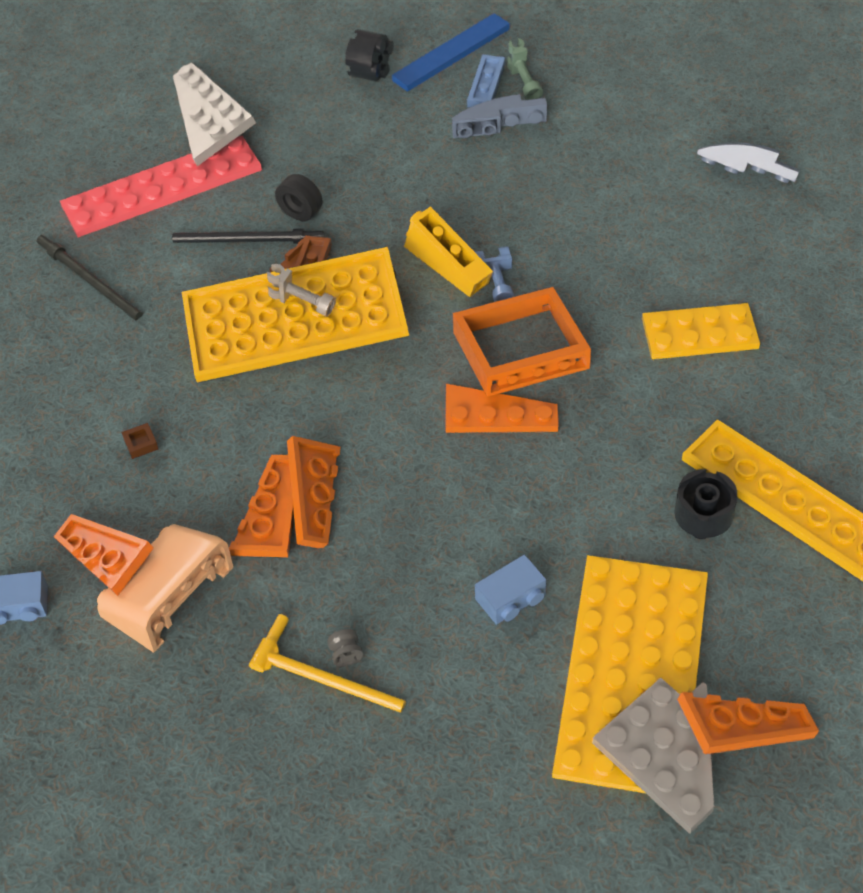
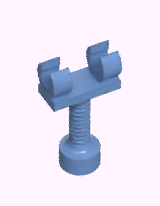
(496, 264)

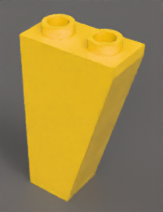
(446, 252)

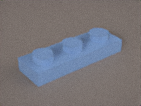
(486, 80)

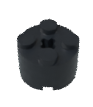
(368, 55)
(705, 503)

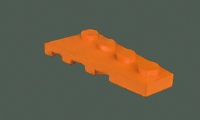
(312, 488)
(270, 514)
(104, 551)
(745, 724)

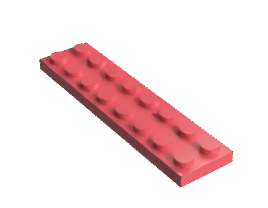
(157, 187)

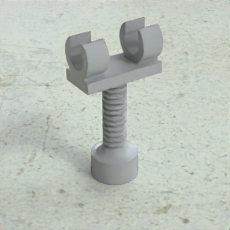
(284, 282)

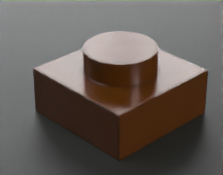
(139, 440)

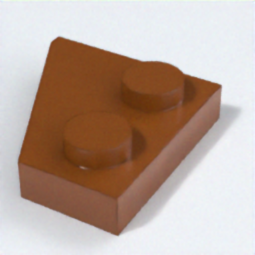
(308, 251)

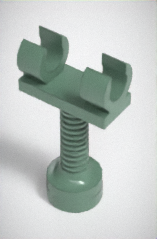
(517, 64)

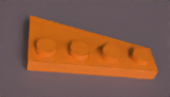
(475, 412)

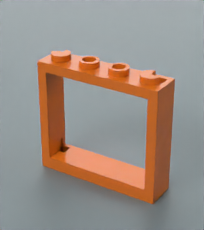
(527, 370)

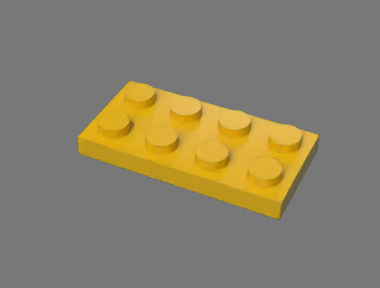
(700, 331)

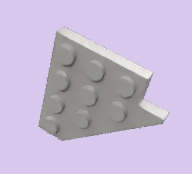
(662, 754)

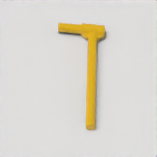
(268, 656)

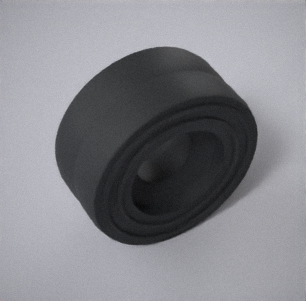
(298, 197)

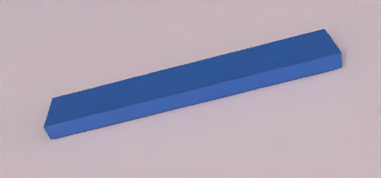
(450, 52)

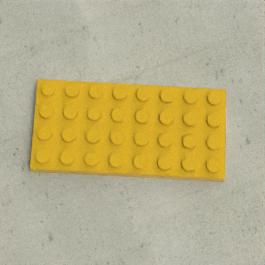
(243, 329)
(629, 632)

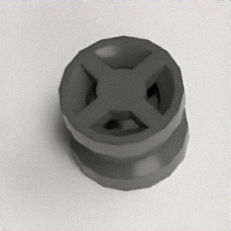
(345, 648)

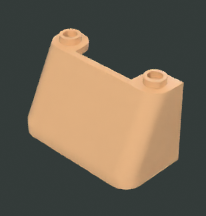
(163, 582)

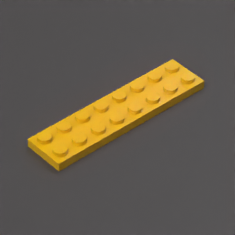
(783, 495)

